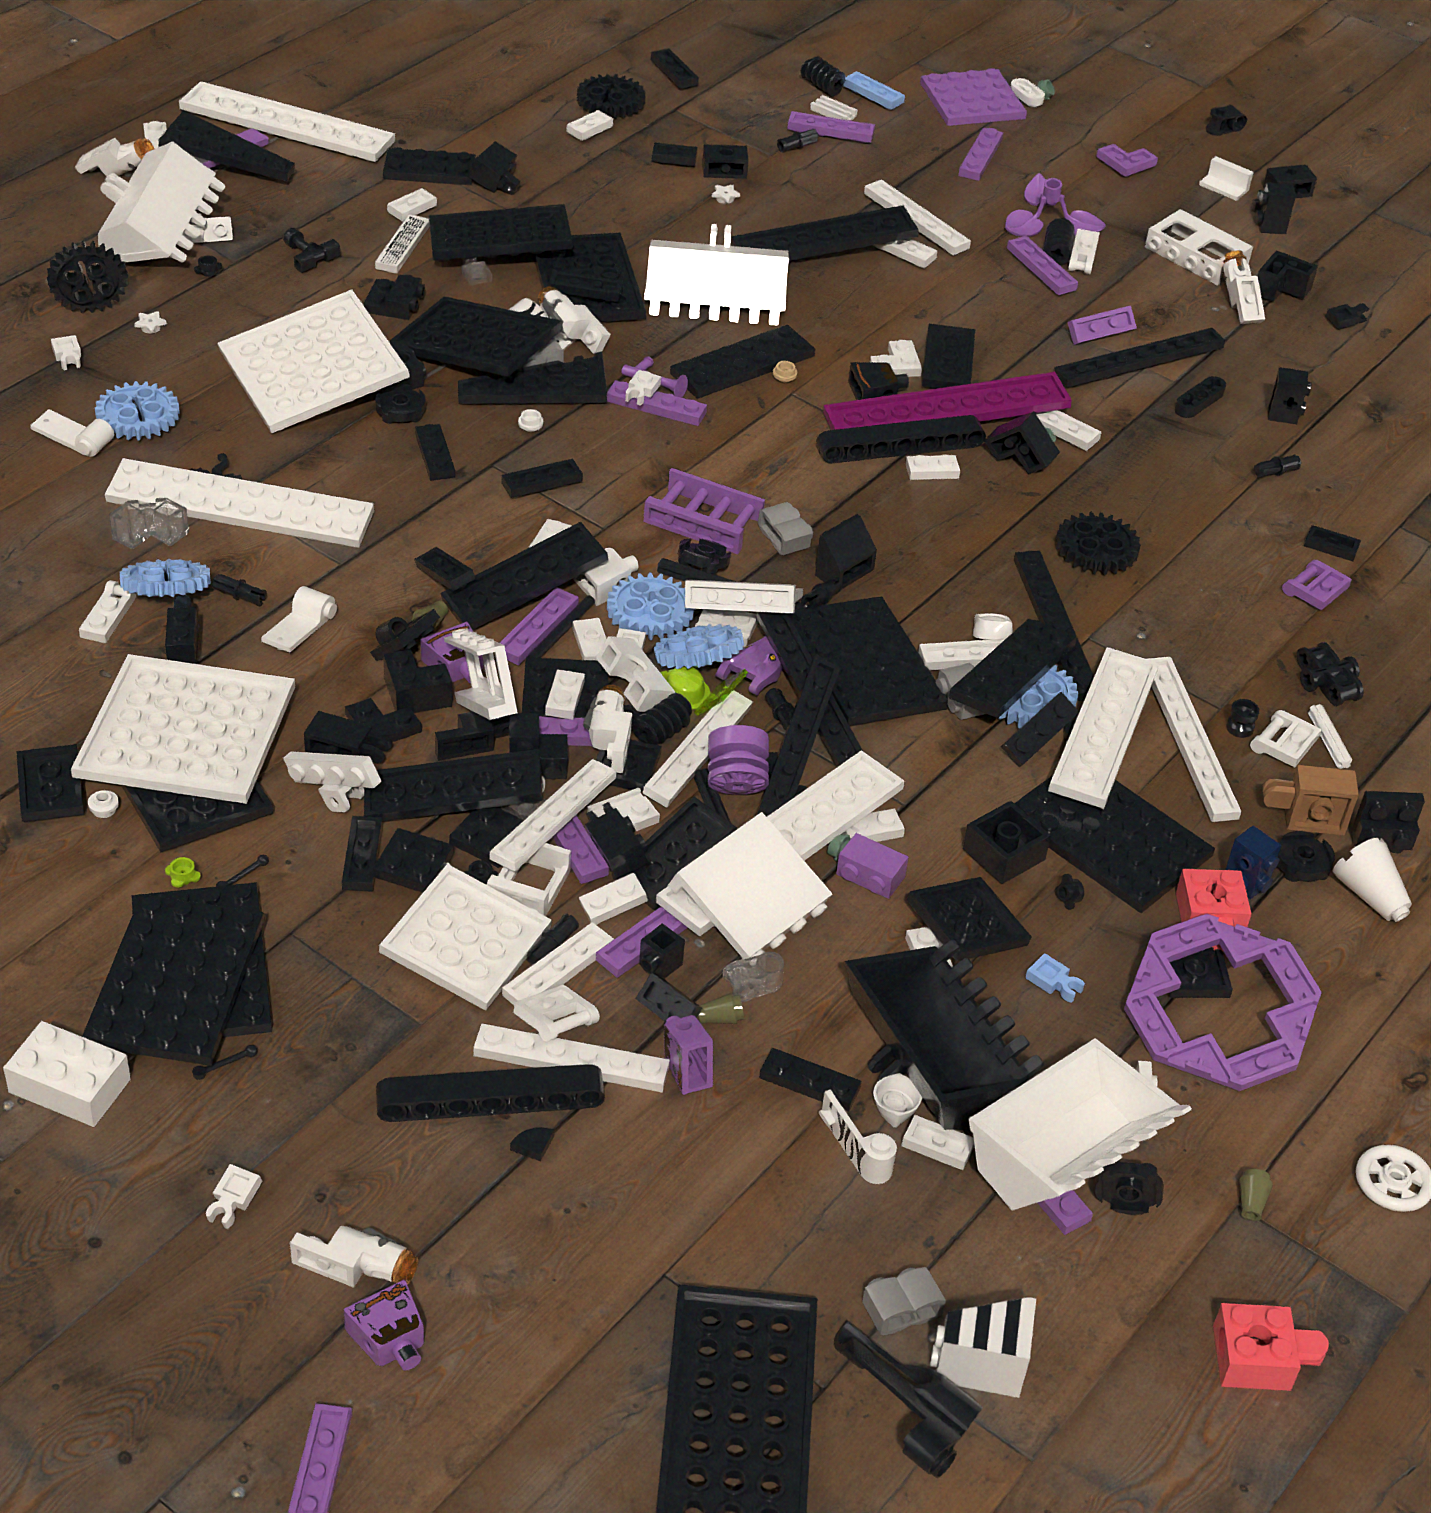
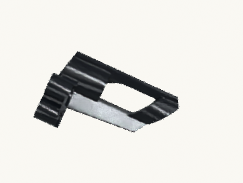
(935, 1399)

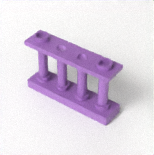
(699, 526)

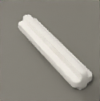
(1330, 736)

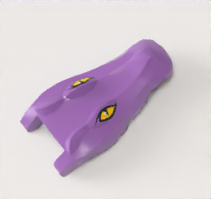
(758, 660)

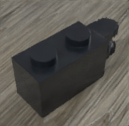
(182, 631)
(345, 737)
(617, 841)

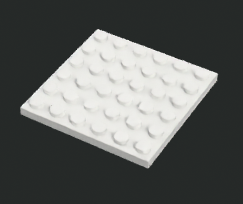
(312, 361)
(184, 728)

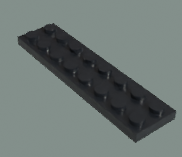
(834, 233)

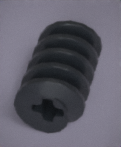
(823, 75)
(1059, 240)
(663, 720)

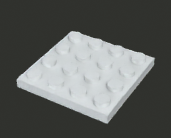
(465, 936)

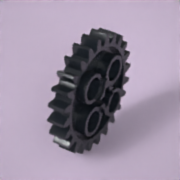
(611, 95)
(108, 270)
(1098, 543)

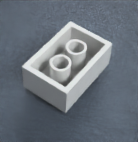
(67, 1073)

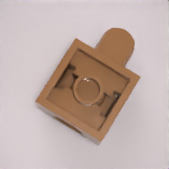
(1315, 799)

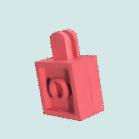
(1223, 900)
(1271, 1359)

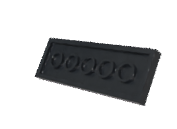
(742, 360)
(525, 576)
(1012, 668)
(456, 786)

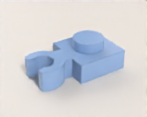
(1053, 976)

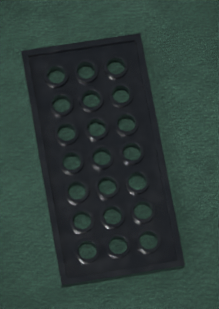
(721, 1401)

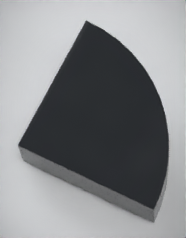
(533, 1142)

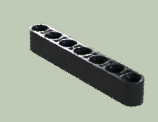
(900, 439)
(489, 1093)

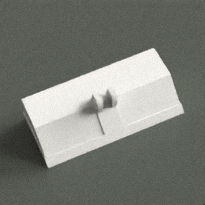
(158, 205)
(717, 278)
(1067, 1125)

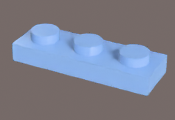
(874, 90)

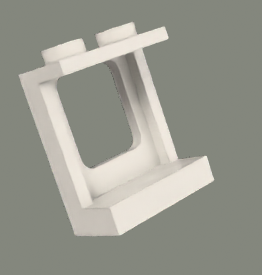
(548, 857)

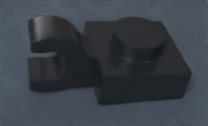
(1346, 316)

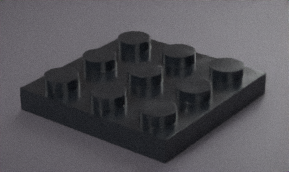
(540, 677)
(970, 916)

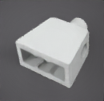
(600, 579)

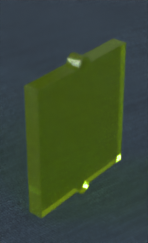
(721, 692)

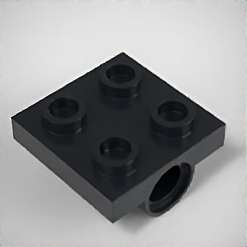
(404, 633)

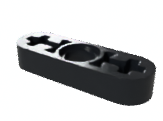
(1198, 404)

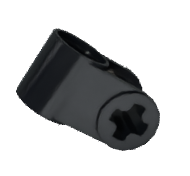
(1226, 120)

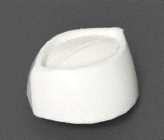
(992, 626)
(896, 1098)

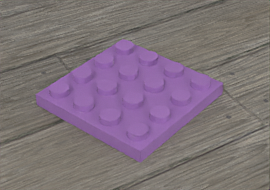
(973, 97)

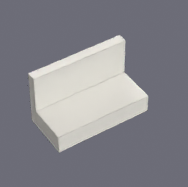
(1227, 179)

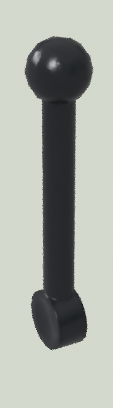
(262, 860)
(199, 1072)

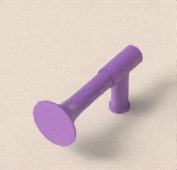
(678, 385)

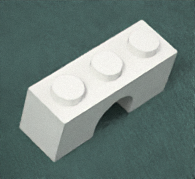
(627, 660)

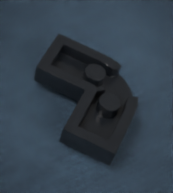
(393, 725)

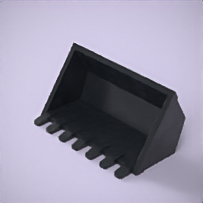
(939, 1031)

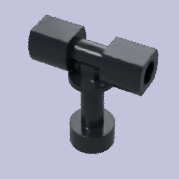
(311, 251)

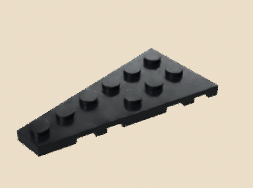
(223, 147)
(541, 383)

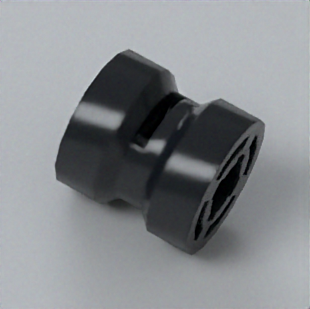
(1242, 718)

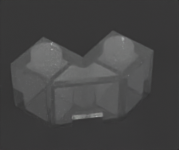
(136, 522)

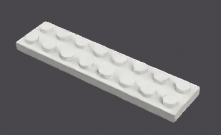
(1104, 728)

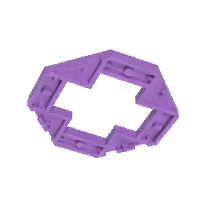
(1203, 1055)

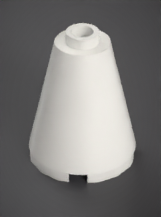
(1375, 879)

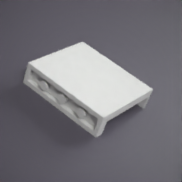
(754, 887)

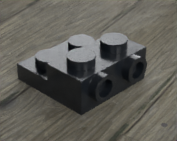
(395, 298)
(1389, 817)

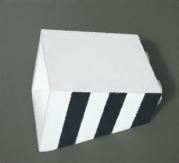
(986, 1346)

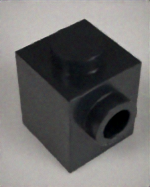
(661, 951)

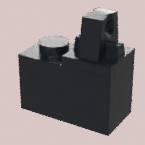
(495, 169)

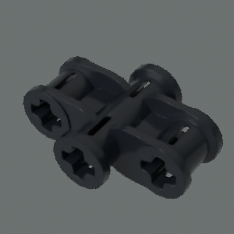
(1335, 678)

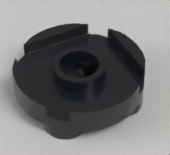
(411, 406)
(704, 554)
(1314, 867)
(1142, 1178)

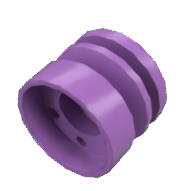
(738, 759)

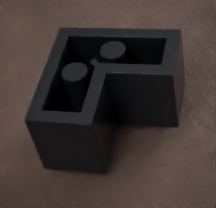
(1274, 208)
(1286, 274)
(1026, 439)
(415, 687)
(553, 747)

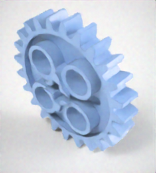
(154, 406)
(149, 580)
(649, 605)
(699, 646)
(1040, 695)

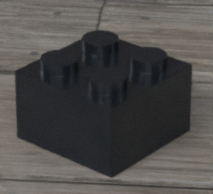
(1006, 842)

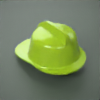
(689, 684)

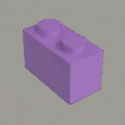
(872, 865)

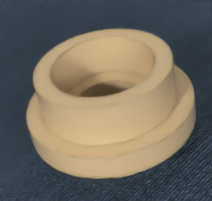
(785, 371)

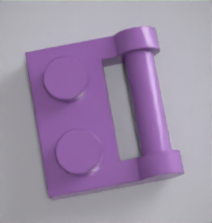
(1322, 589)

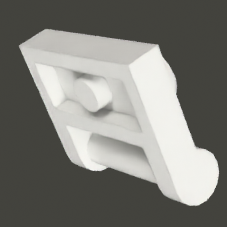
(1292, 744)
(553, 1004)

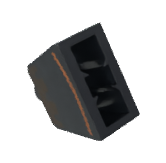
(875, 380)

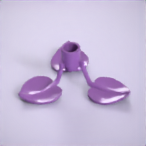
(1043, 193)

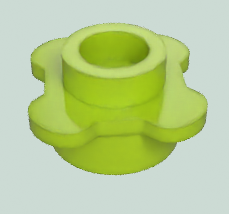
(182, 872)

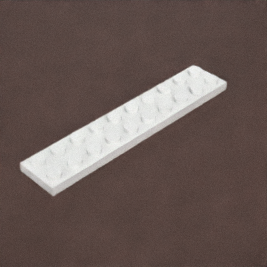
(287, 121)
(244, 502)
(810, 821)

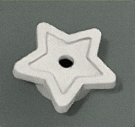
(725, 194)
(150, 322)

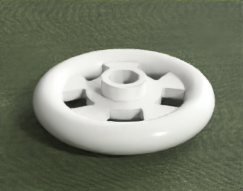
(1394, 1178)

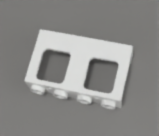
(1197, 236)
(487, 695)

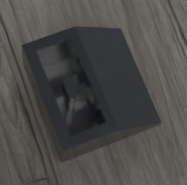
(845, 552)

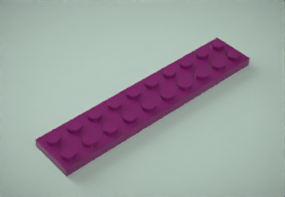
(983, 400)

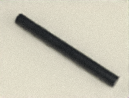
(562, 627)

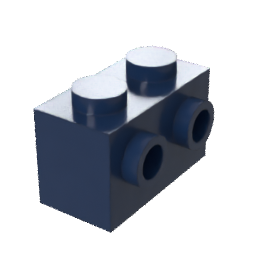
(1256, 858)

